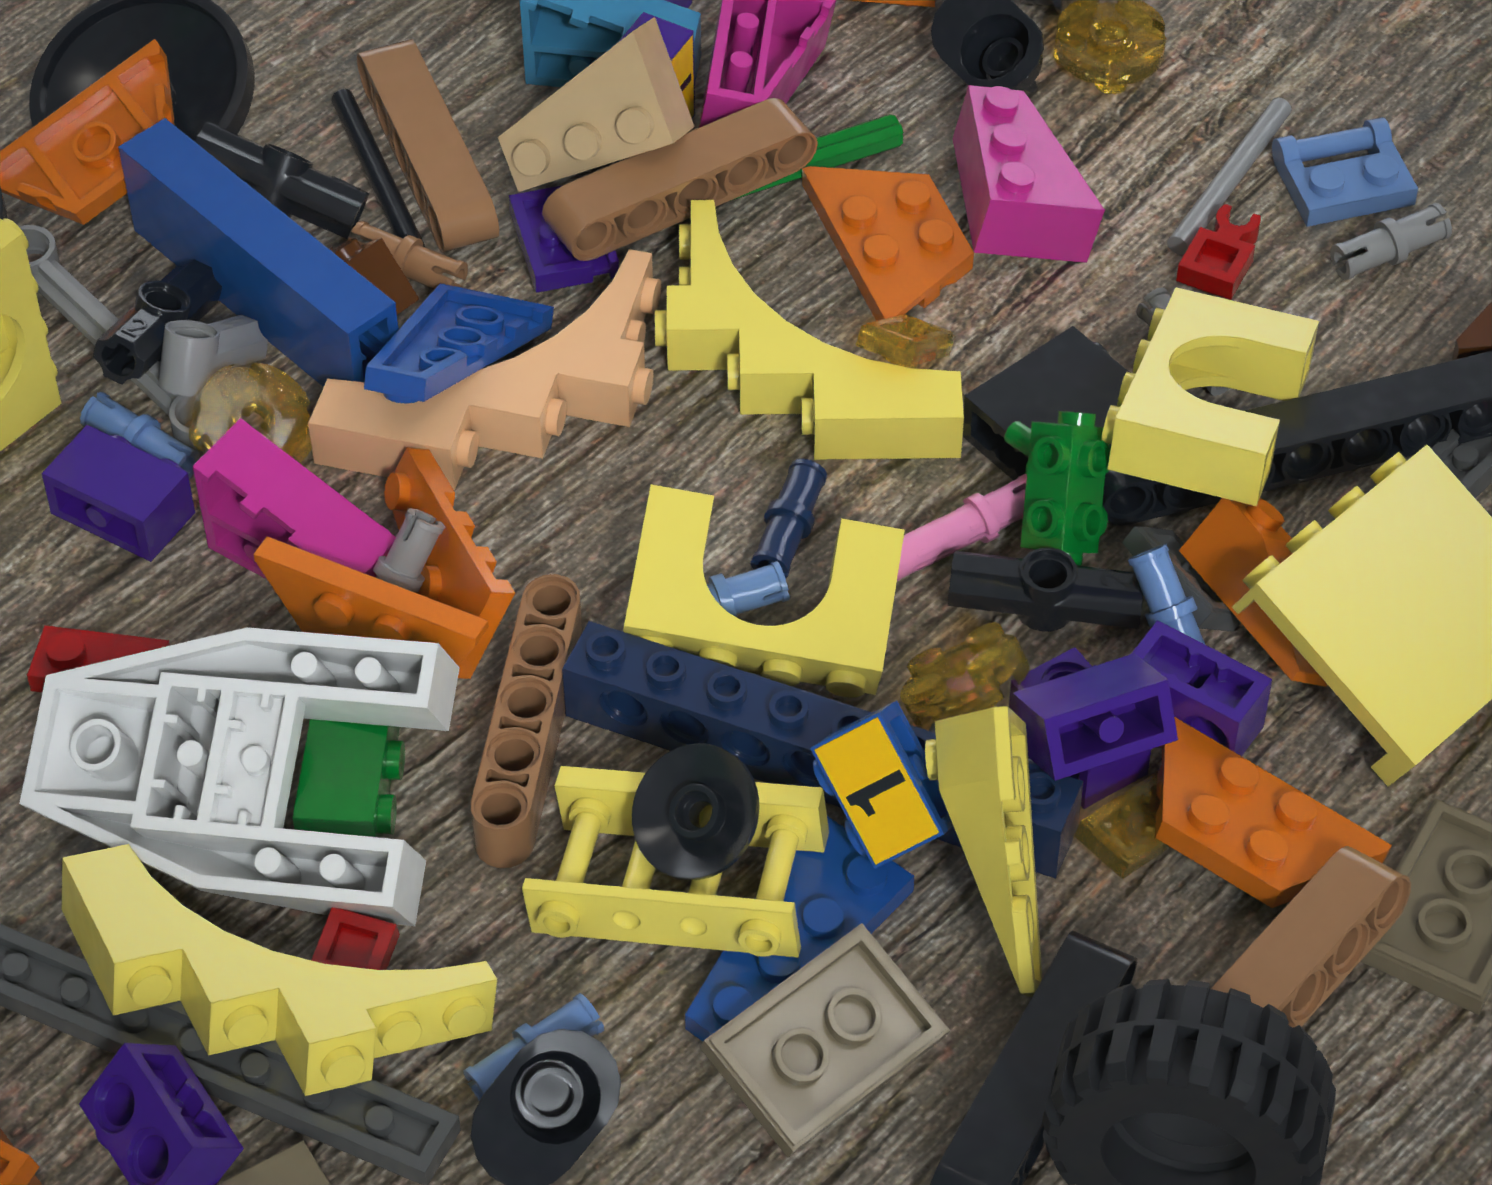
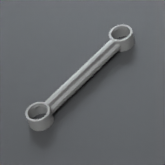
(94, 320)

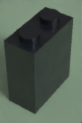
(1058, 376)

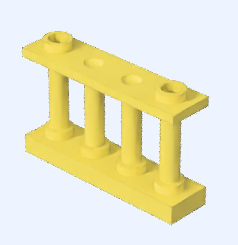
(602, 802)

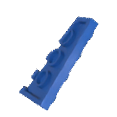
(451, 339)
(831, 898)

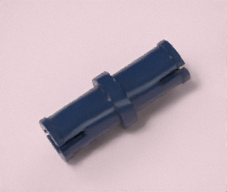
(790, 515)

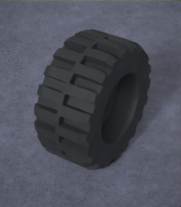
(1187, 1092)

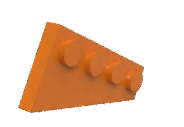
(456, 568)

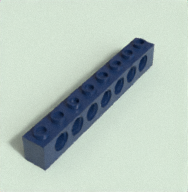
(770, 726)

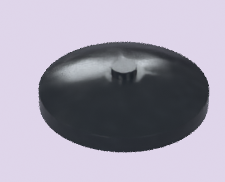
(203, 47)

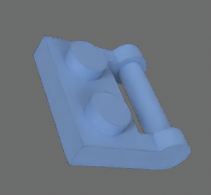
(1349, 185)

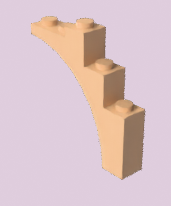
(514, 406)

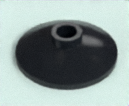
(670, 805)

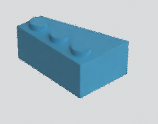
(571, 34)

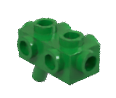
(1063, 483)

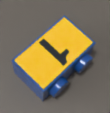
(881, 785)

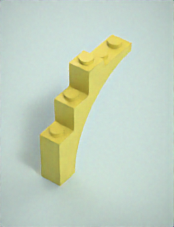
(843, 399)
(240, 994)

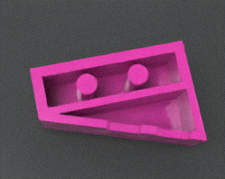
(762, 52)
(1020, 182)
(260, 491)

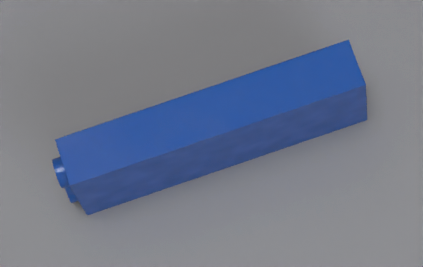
(266, 263)

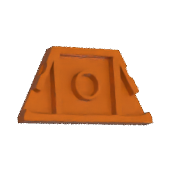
(73, 154)
(890, 234)
(350, 603)
(1247, 820)

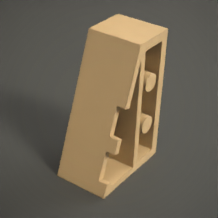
(602, 115)

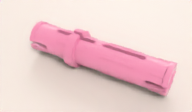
(974, 521)

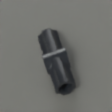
(287, 180)
(137, 337)
(1045, 589)

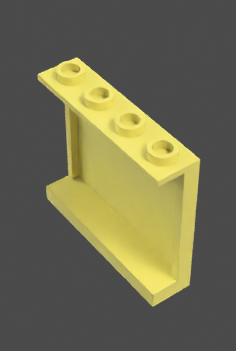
(1392, 605)

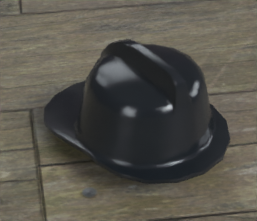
(989, 43)
(545, 1108)

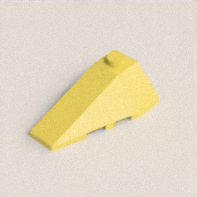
(987, 794)

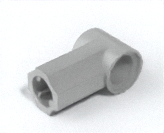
(198, 350)

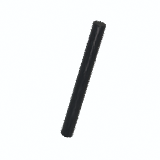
(374, 164)

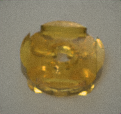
(1106, 64)
(250, 390)
(963, 676)

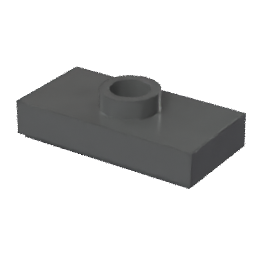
(1211, 610)

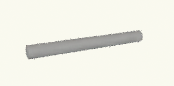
(1230, 175)

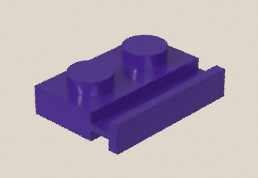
(546, 256)

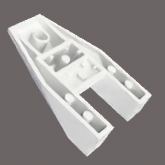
(198, 756)

